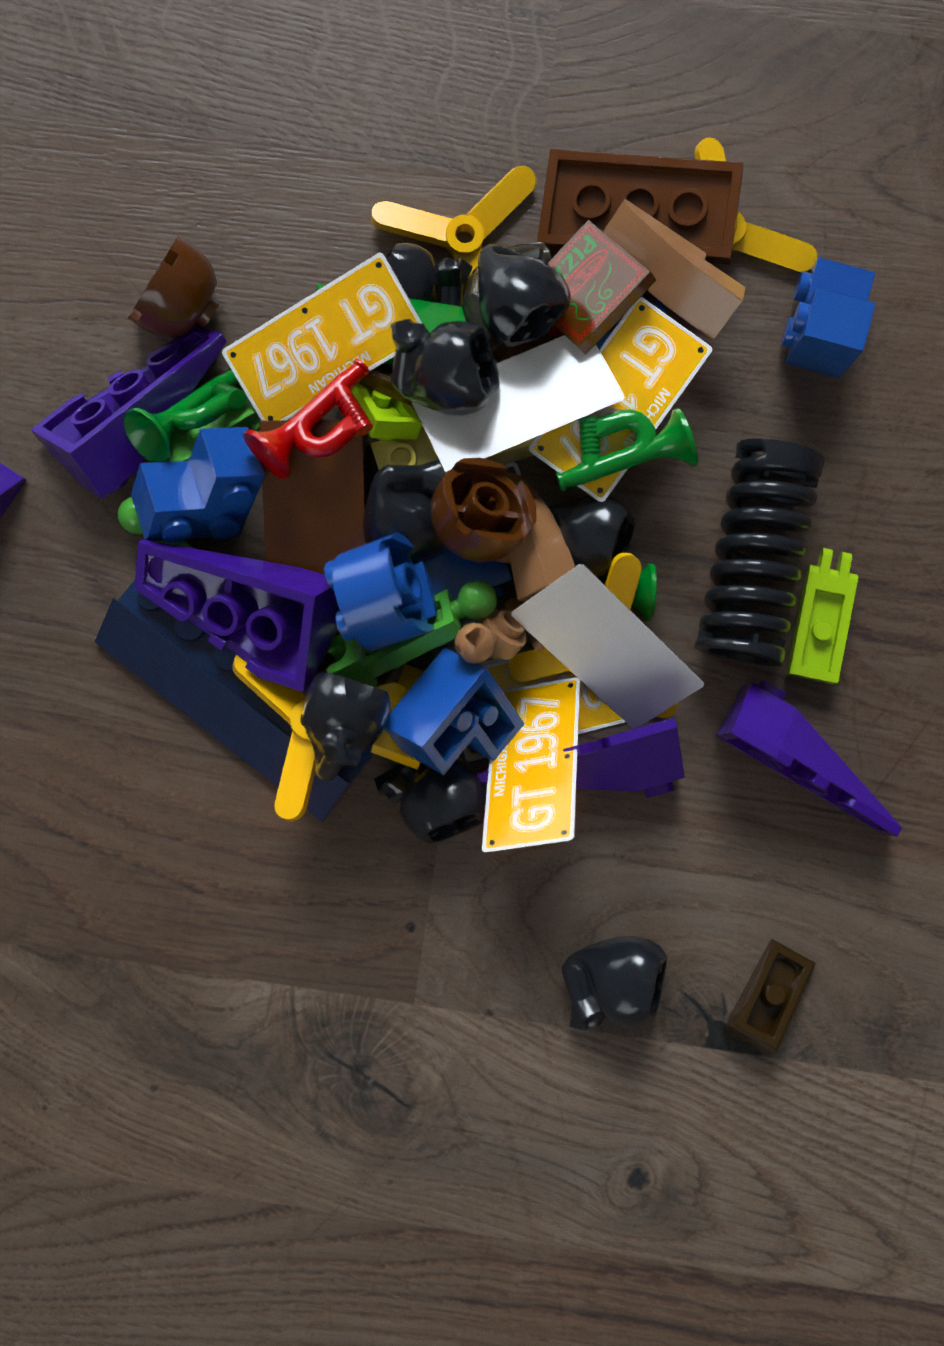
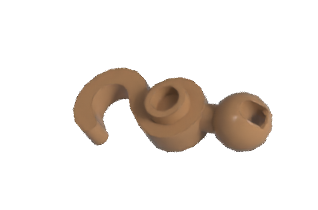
(494, 636)

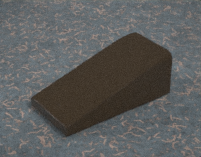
(770, 998)

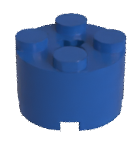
(381, 593)

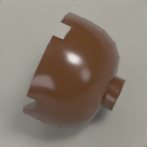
(177, 293)
(481, 510)

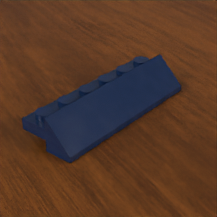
(202, 684)

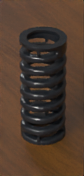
(786, 461)

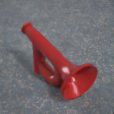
(275, 446)

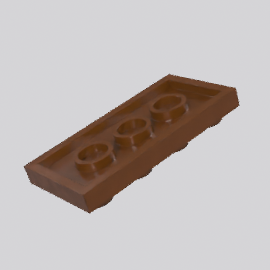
(684, 194)

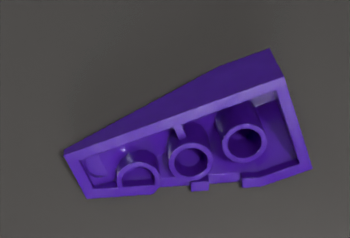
(91, 433)
(258, 609)
(787, 743)
(629, 760)

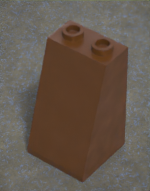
(319, 505)

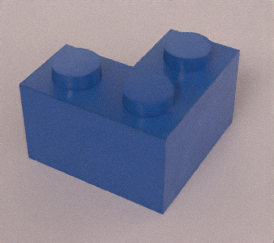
(830, 318)
(200, 495)
(450, 710)

